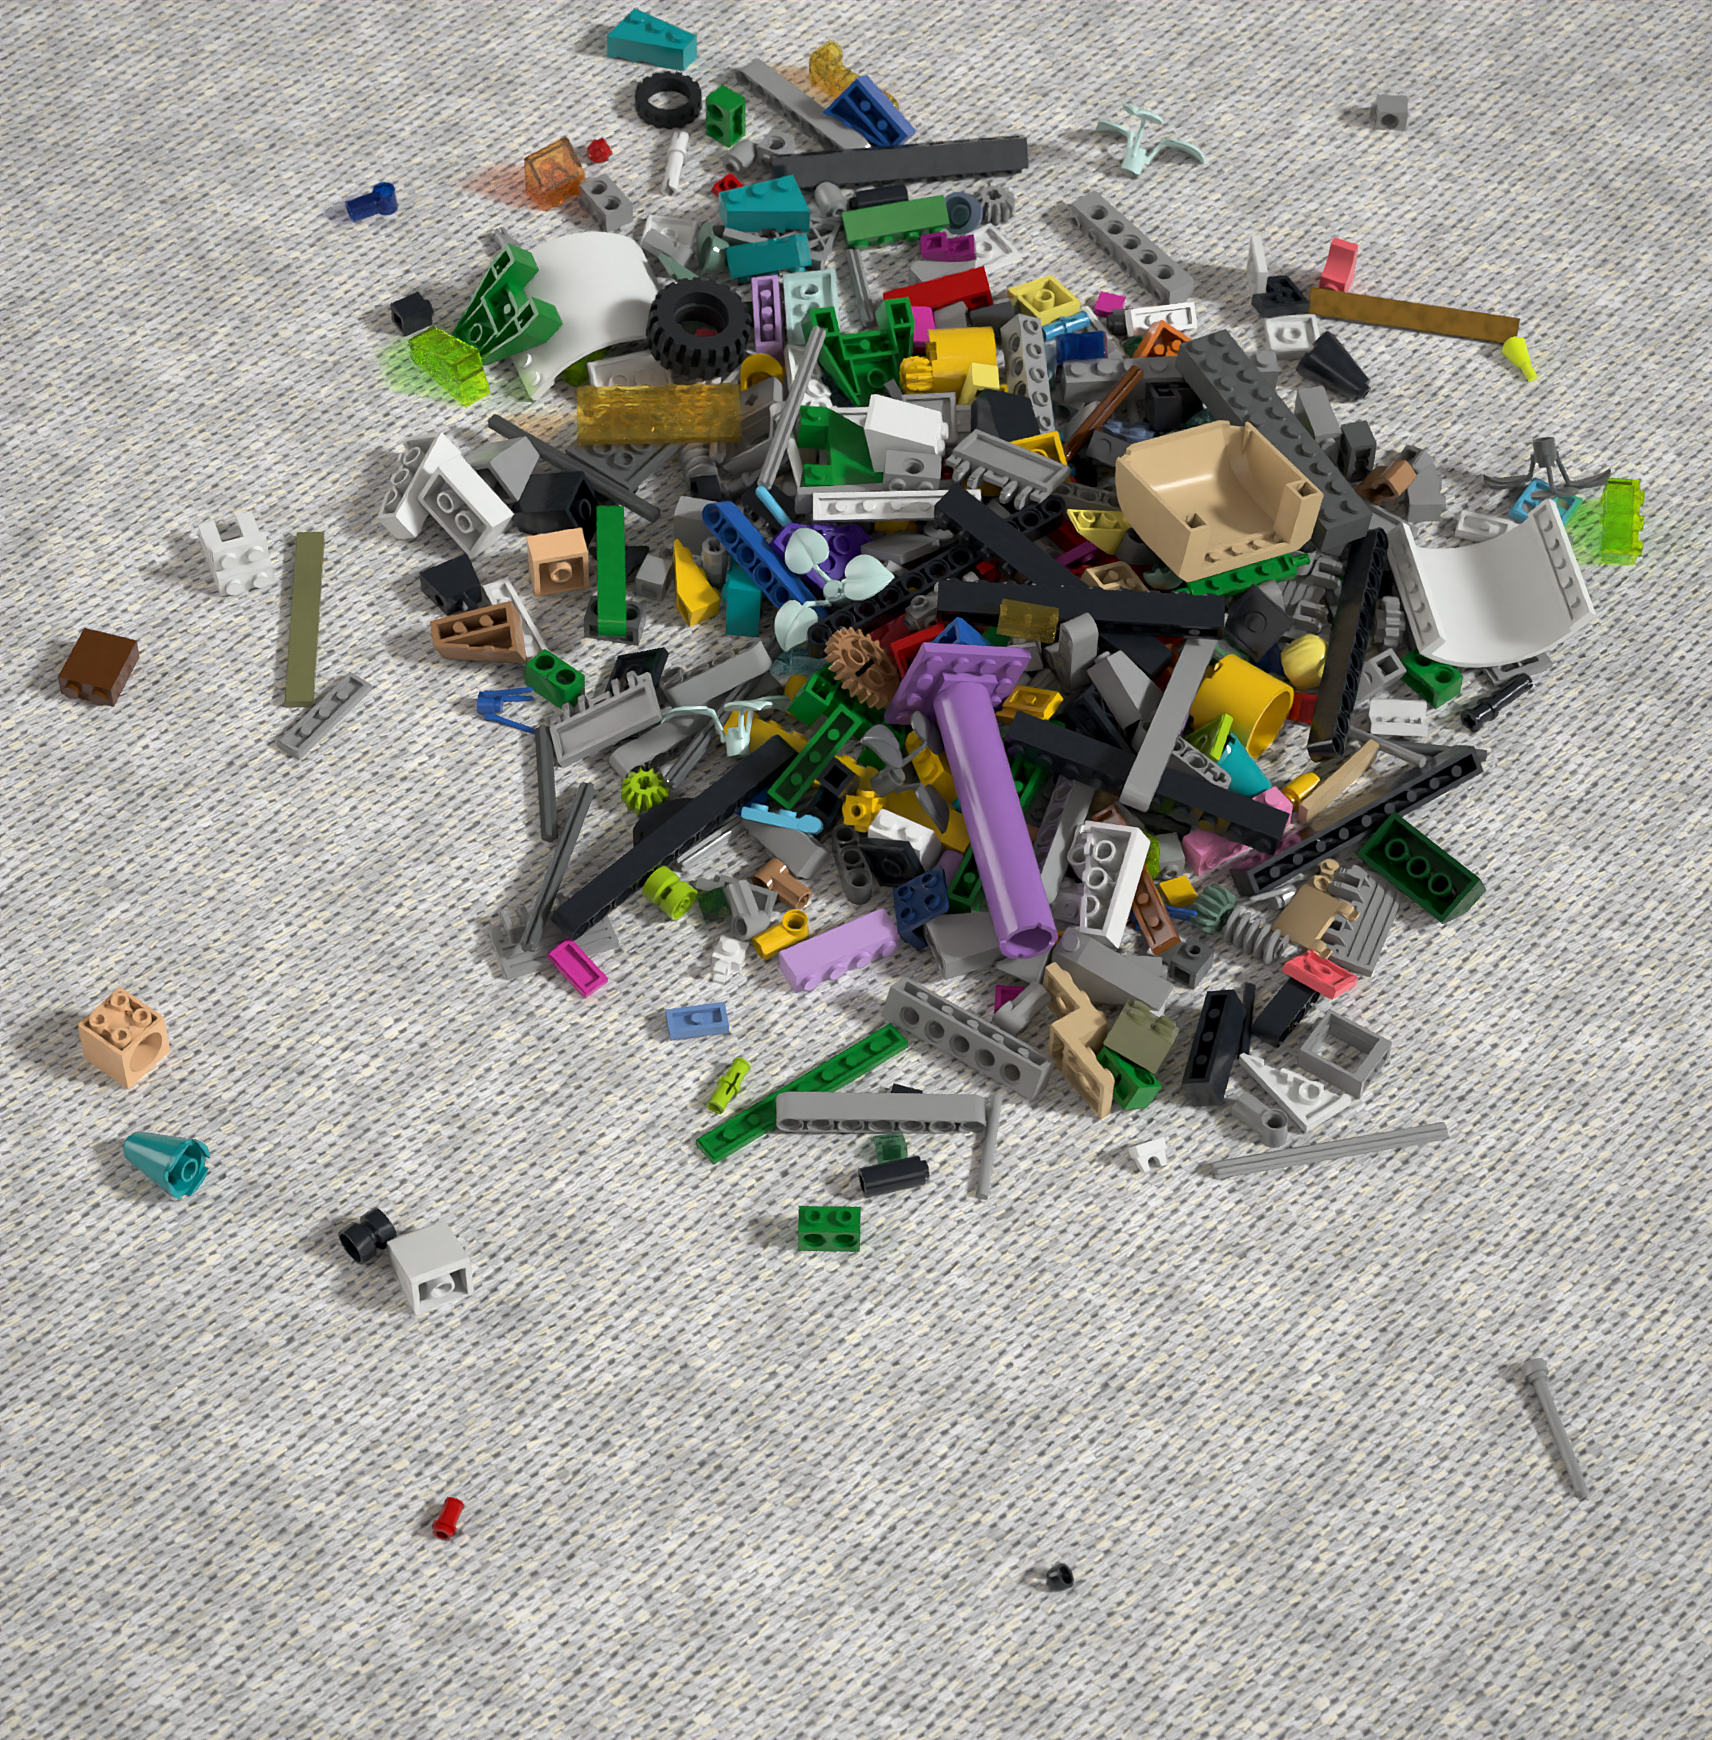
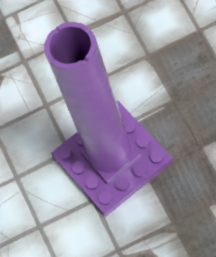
(961, 693)

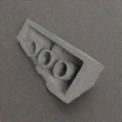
(1107, 974)

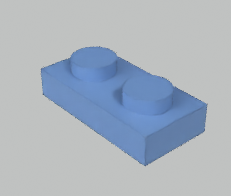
(697, 1021)

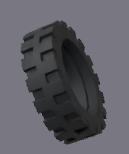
(668, 118)

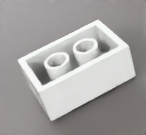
(465, 506)

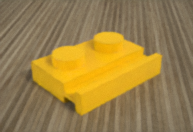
(1029, 700)

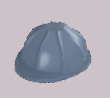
(963, 213)

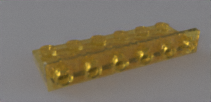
(658, 414)

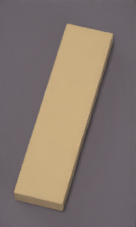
(1337, 782)

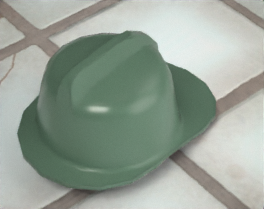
(711, 251)

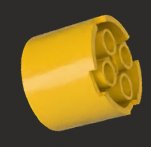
(952, 352)
(1250, 697)

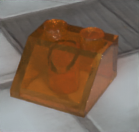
(553, 174)

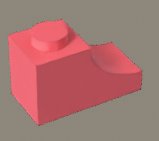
(1340, 266)

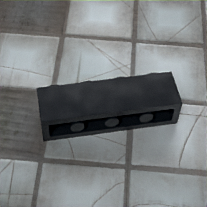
(1214, 1048)

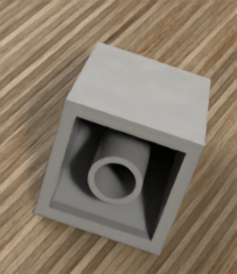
(505, 466)

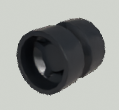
(363, 1238)

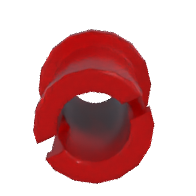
(448, 1519)

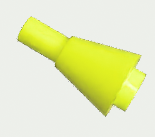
(1517, 352)

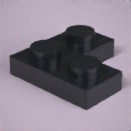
(1281, 298)

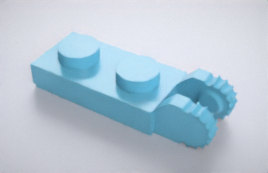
(784, 819)

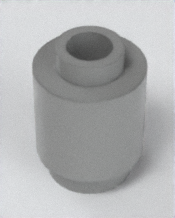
(740, 157)
(830, 199)

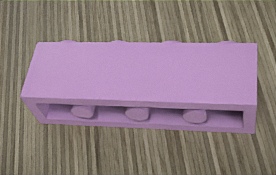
(768, 317)
(839, 950)

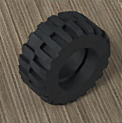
(693, 354)

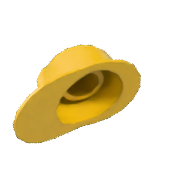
(759, 368)

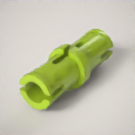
(728, 1085)

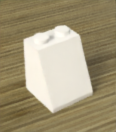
(902, 427)
(923, 840)
(431, 1267)

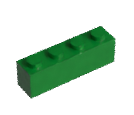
(894, 222)
(814, 757)

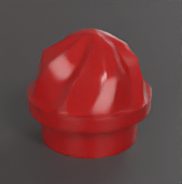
(599, 150)

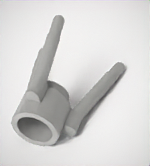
(1277, 898)

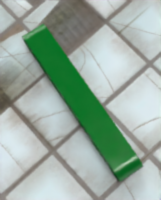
(611, 571)

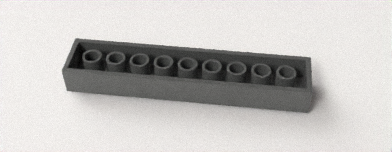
(1240, 394)

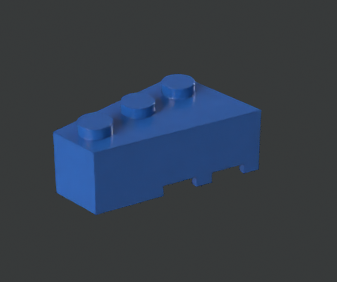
(870, 113)

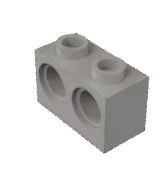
(605, 203)

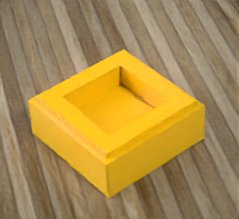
(1178, 892)

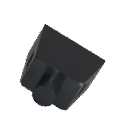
(452, 585)

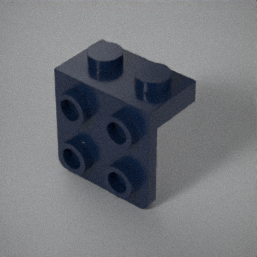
(919, 903)

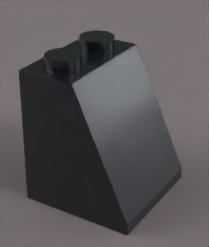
(1004, 415)
(557, 504)

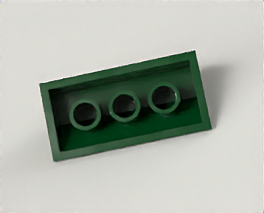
(1421, 869)

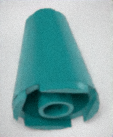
(1245, 774)
(169, 1161)

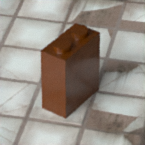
(98, 667)

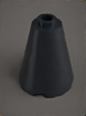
(1334, 368)

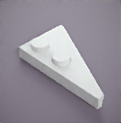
(1300, 1098)

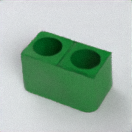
(536, 679)

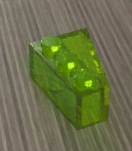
(450, 364)
(1621, 521)

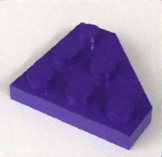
(843, 545)

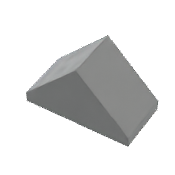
(1027, 969)

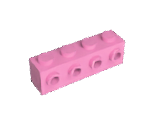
(1207, 850)

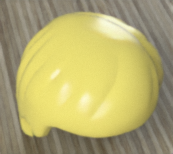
(1305, 661)

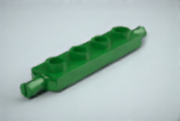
(1240, 579)

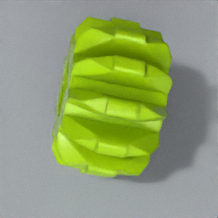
(643, 790)

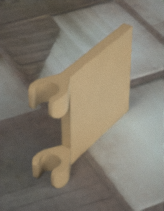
(1310, 916)

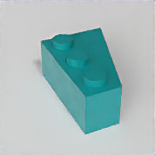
(765, 206)
(743, 602)

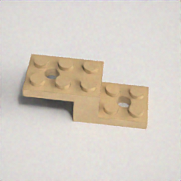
(1078, 1040)

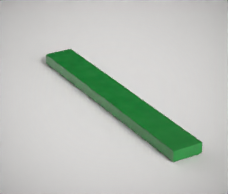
(825, 1078)

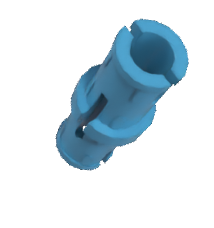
(1065, 325)

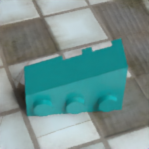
(652, 41)
(769, 257)

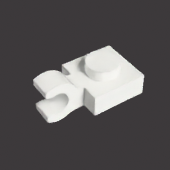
(728, 955)

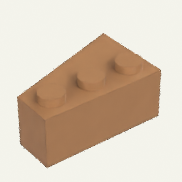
(481, 635)

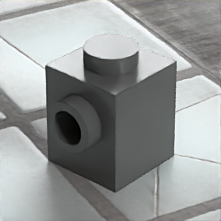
(1191, 963)

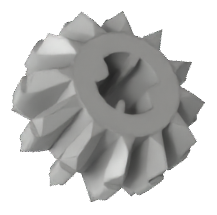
(995, 202)

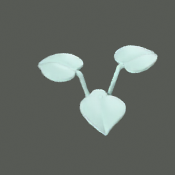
(1135, 155)
(804, 551)
(738, 737)

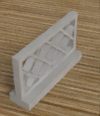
(818, 259)

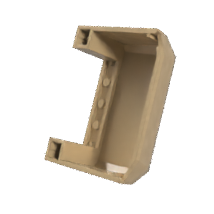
(1215, 498)

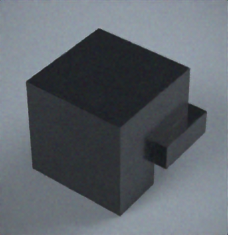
(996, 314)

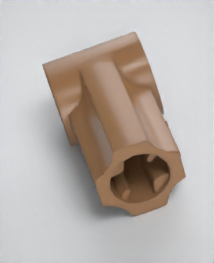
(776, 877)

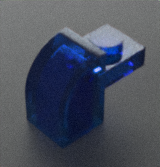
(1081, 346)

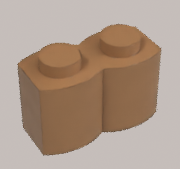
(1386, 482)

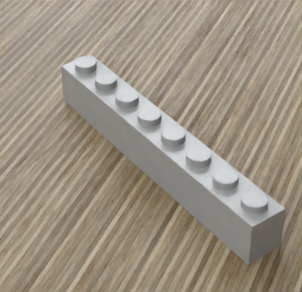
(1094, 379)

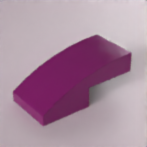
(940, 248)

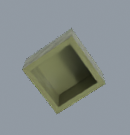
(1142, 1035)

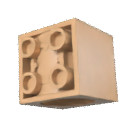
(124, 1037)

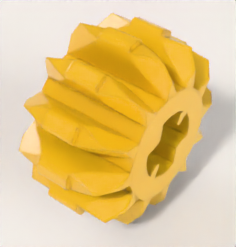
(916, 376)

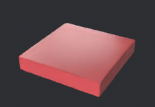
(1320, 974)

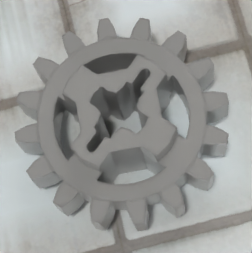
(1388, 625)

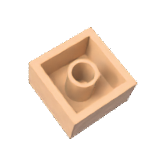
(558, 562)

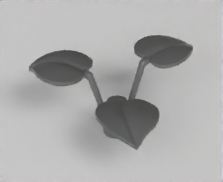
(1546, 455)
(891, 778)

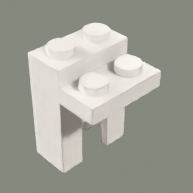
(238, 558)

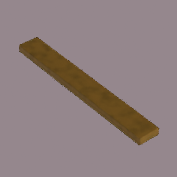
(1412, 315)

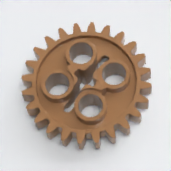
(849, 653)

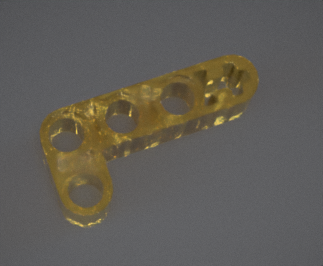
(830, 75)

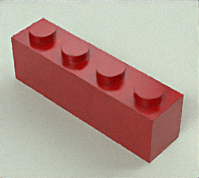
(965, 286)

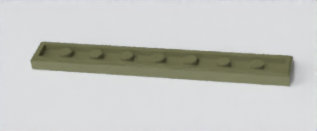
(305, 620)

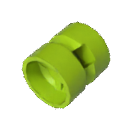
(671, 894)

